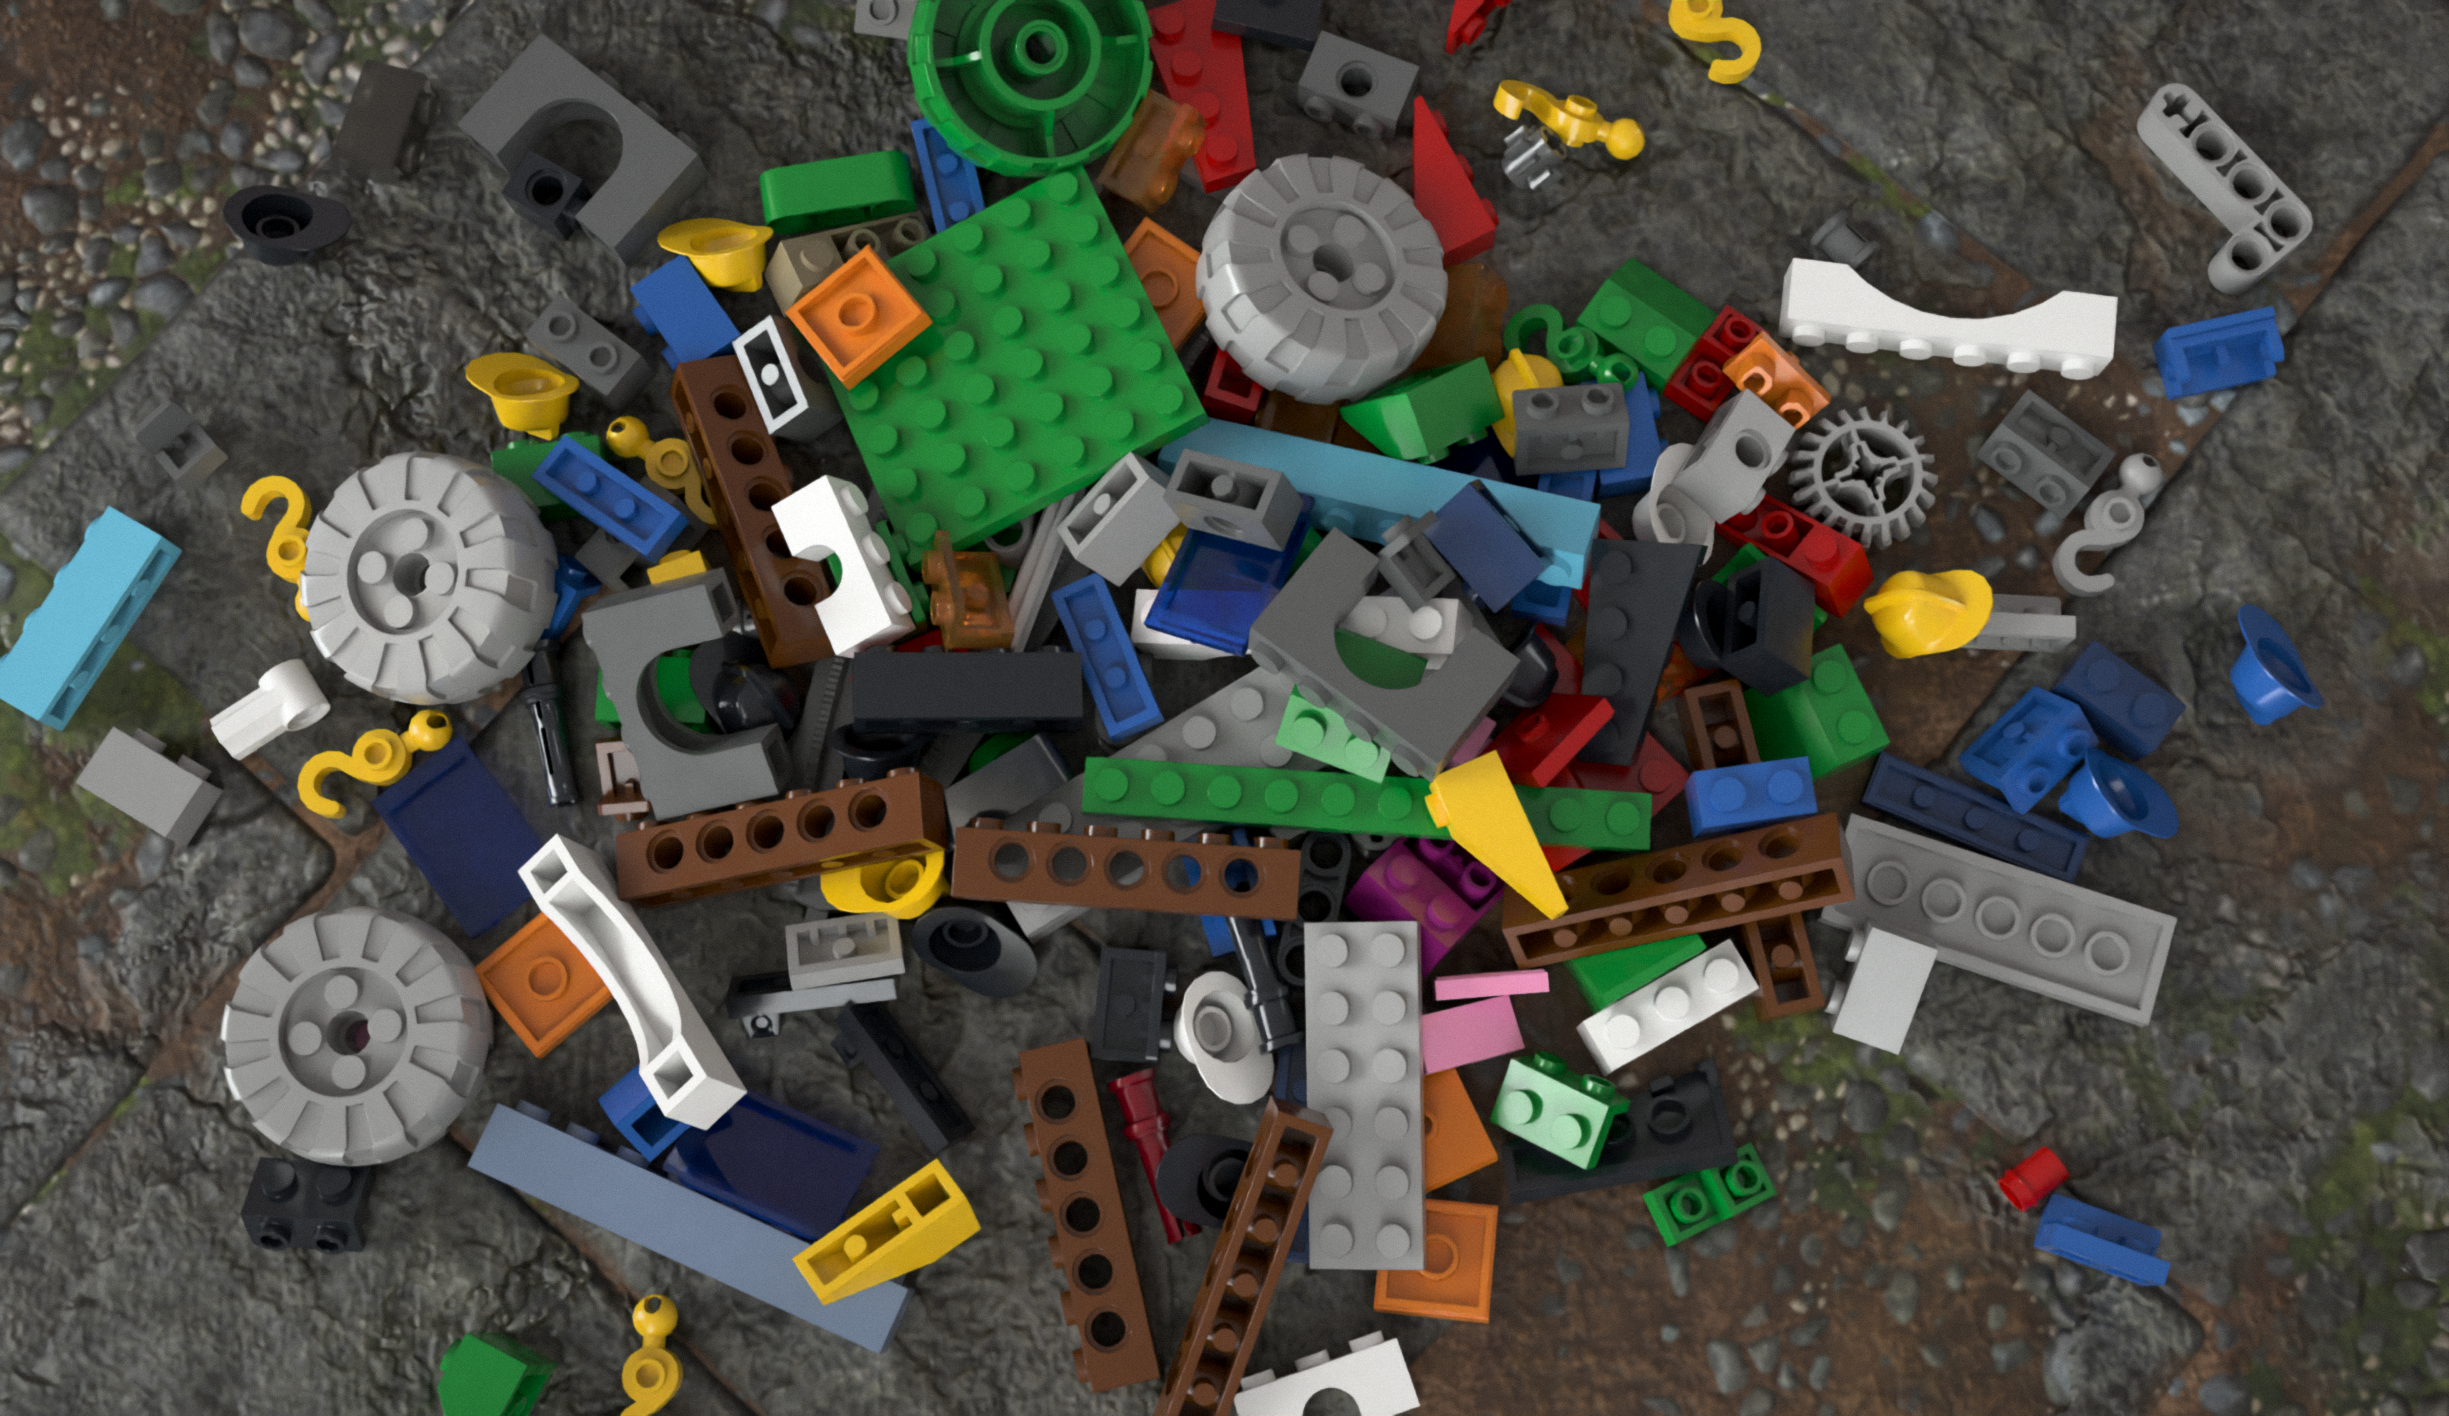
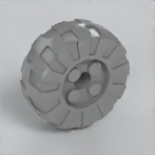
(1321, 279)
(429, 578)
(298, 1025)

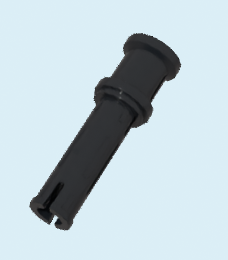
(545, 698)
(1267, 994)

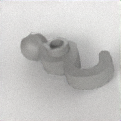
(2109, 523)

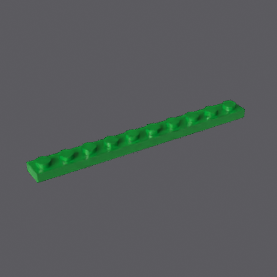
(1345, 803)

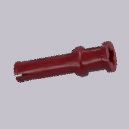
(1147, 1127)

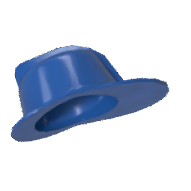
(2269, 671)
(2117, 799)

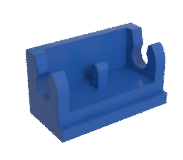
(2219, 353)

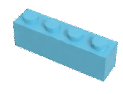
(84, 618)

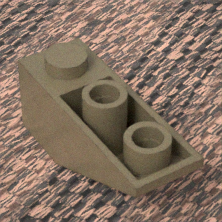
(809, 259)

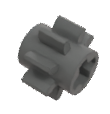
(1534, 157)

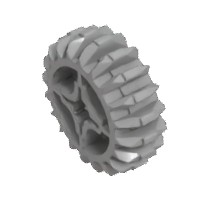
(1853, 439)

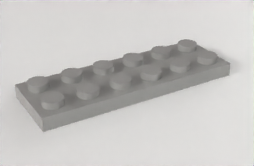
(2008, 921)
(1370, 1086)

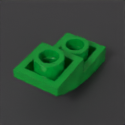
(1708, 1196)

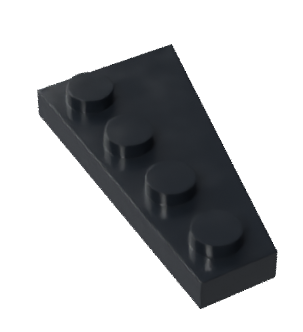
(1630, 631)
(1664, 1133)

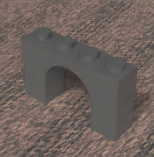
(553, 88)
(1415, 724)
(677, 765)

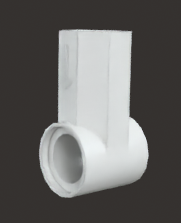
(284, 702)

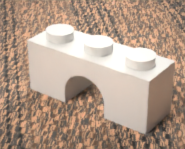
(868, 603)
(1667, 1007)
(1371, 1374)

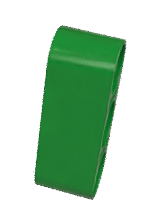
(837, 192)

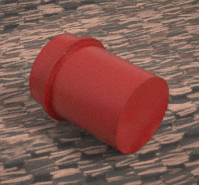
(2033, 1179)

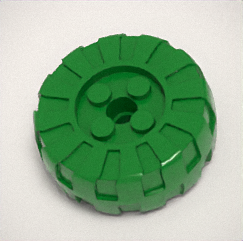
(1024, 114)

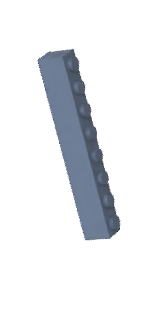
(675, 1220)

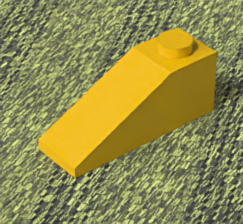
(1491, 824)
(890, 1236)

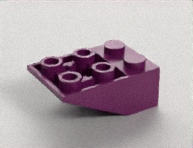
(1429, 884)

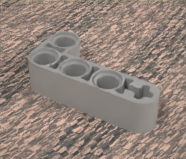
(2215, 181)

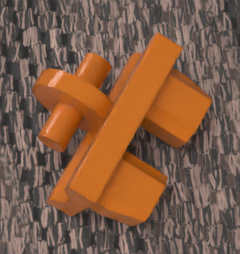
(1777, 380)

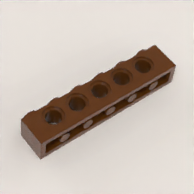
(700, 395)
(911, 828)
(978, 878)
(1685, 891)
(1772, 948)
(1071, 1068)
(1246, 1261)

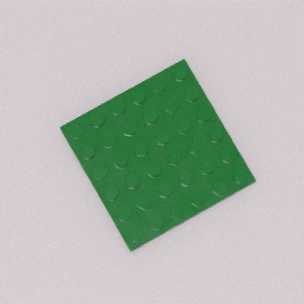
(1026, 378)

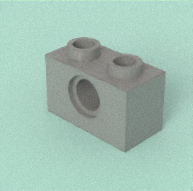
(1735, 457)

